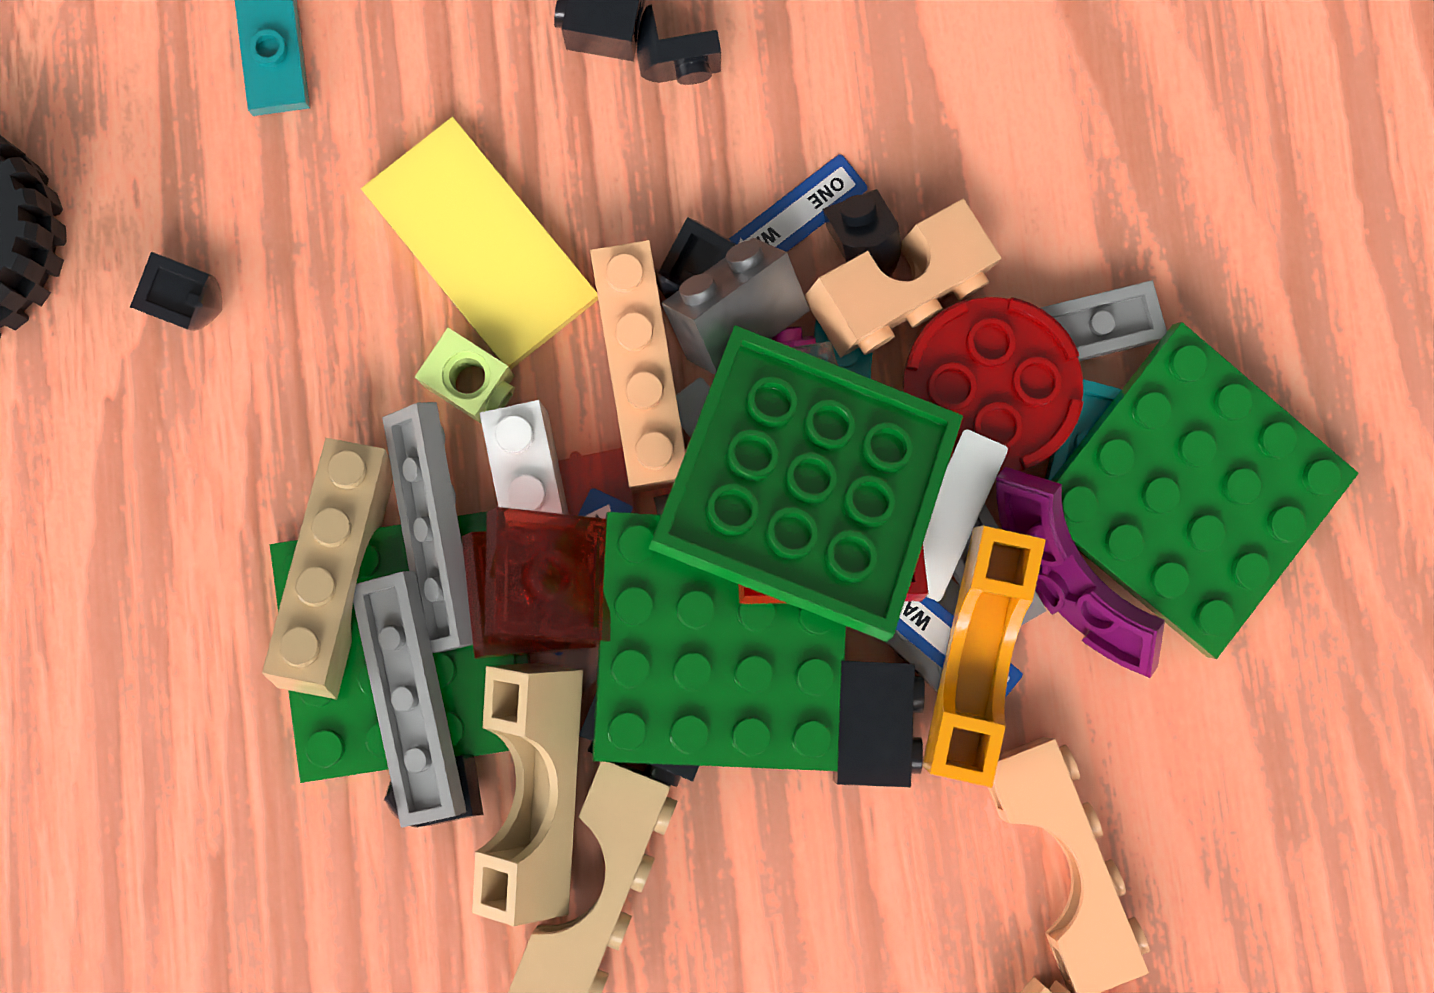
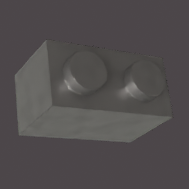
(746, 289)

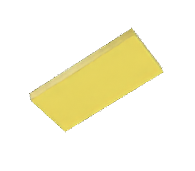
(480, 243)

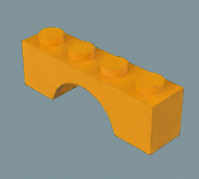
(972, 688)

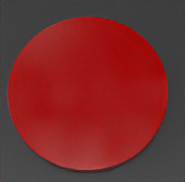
(1002, 370)

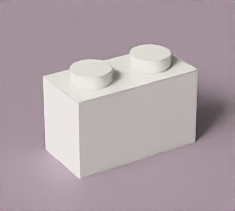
(524, 458)

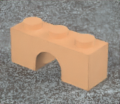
(862, 304)

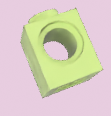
(452, 356)

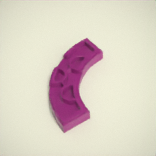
(1068, 584)

